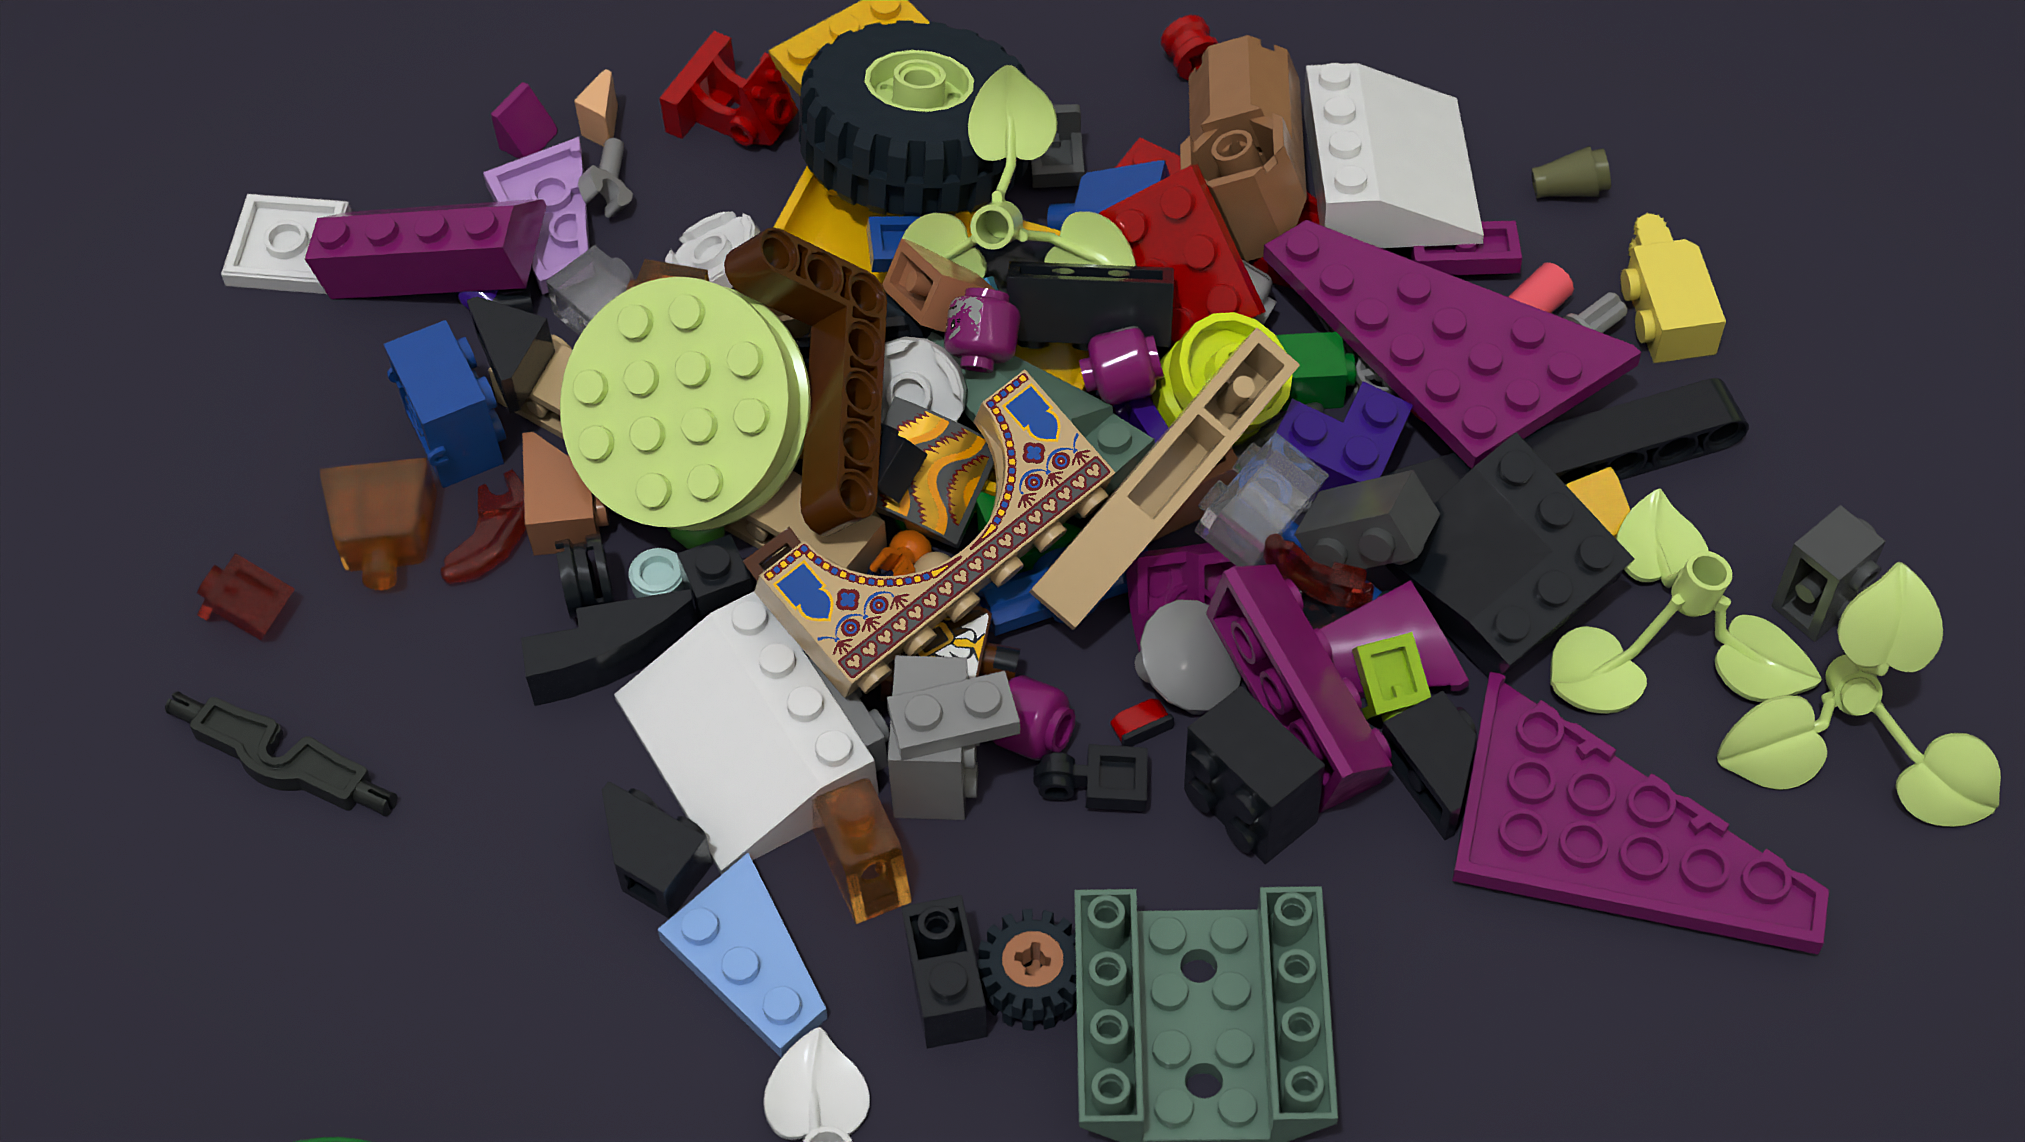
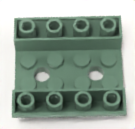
(1251, 1026)

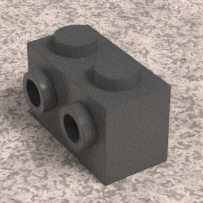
(1369, 522)
(1828, 572)

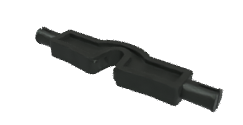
(304, 767)

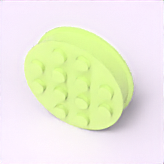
(685, 404)

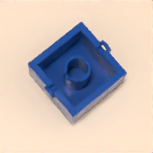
(447, 402)

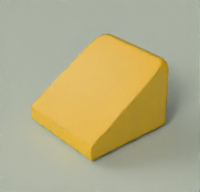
(1603, 497)

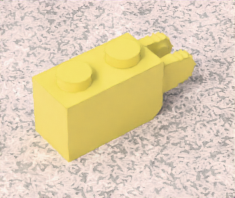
(1671, 294)

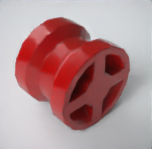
(1186, 43)

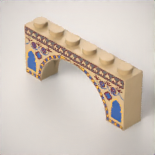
(862, 621)

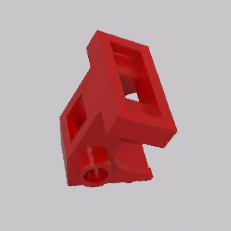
(710, 88)

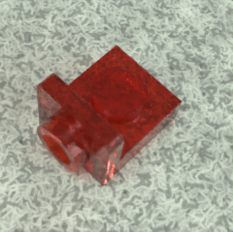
(244, 596)

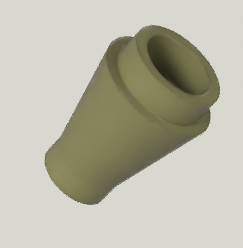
(1574, 175)

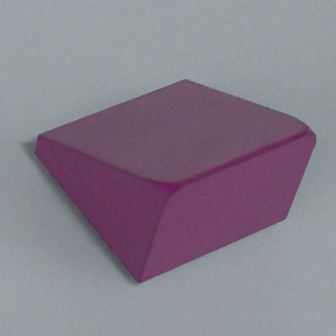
(522, 123)

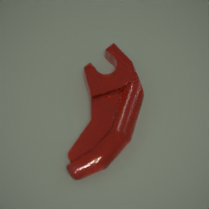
(495, 536)
(1334, 585)

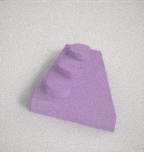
(554, 178)

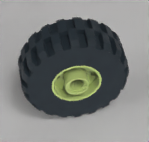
(892, 118)

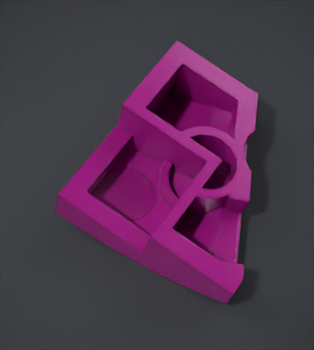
(1172, 575)
(1390, 616)

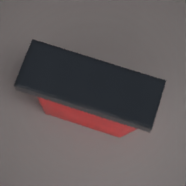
(1141, 722)

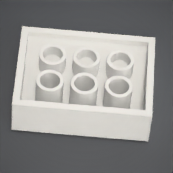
(1388, 159)
(743, 731)

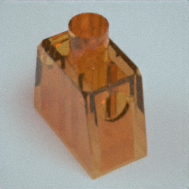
(380, 516)
(854, 836)

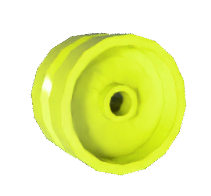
(1198, 357)

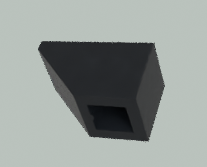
(654, 854)
(944, 972)

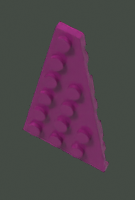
(1447, 346)
(1584, 829)

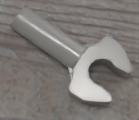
(605, 179)

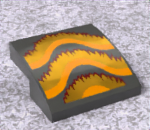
(949, 480)

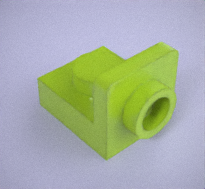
(1391, 676)

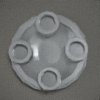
(1186, 657)

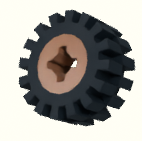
(1034, 990)

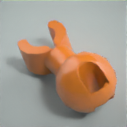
(902, 553)

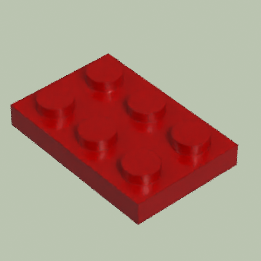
(1183, 229)

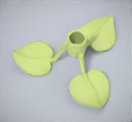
(1019, 121)
(1881, 627)
(1756, 654)

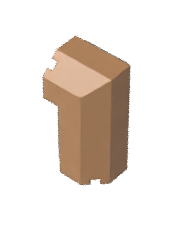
(1248, 139)

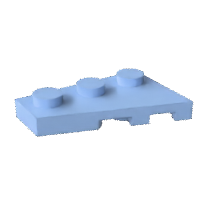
(747, 956)

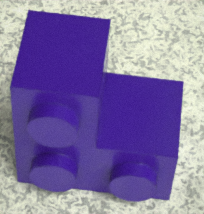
(1350, 448)

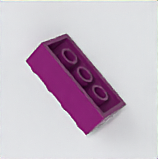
(426, 249)
(1295, 680)

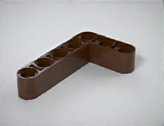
(845, 366)

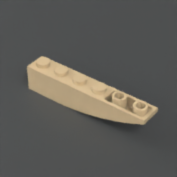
(1164, 478)

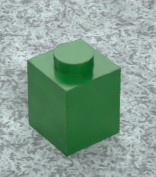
(1322, 368)

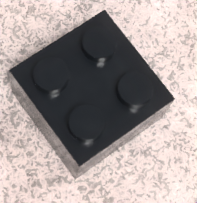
(1252, 775)

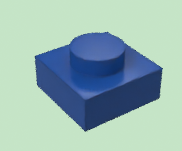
(884, 237)

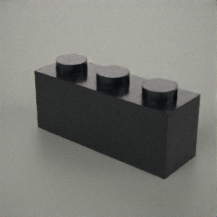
(1087, 300)

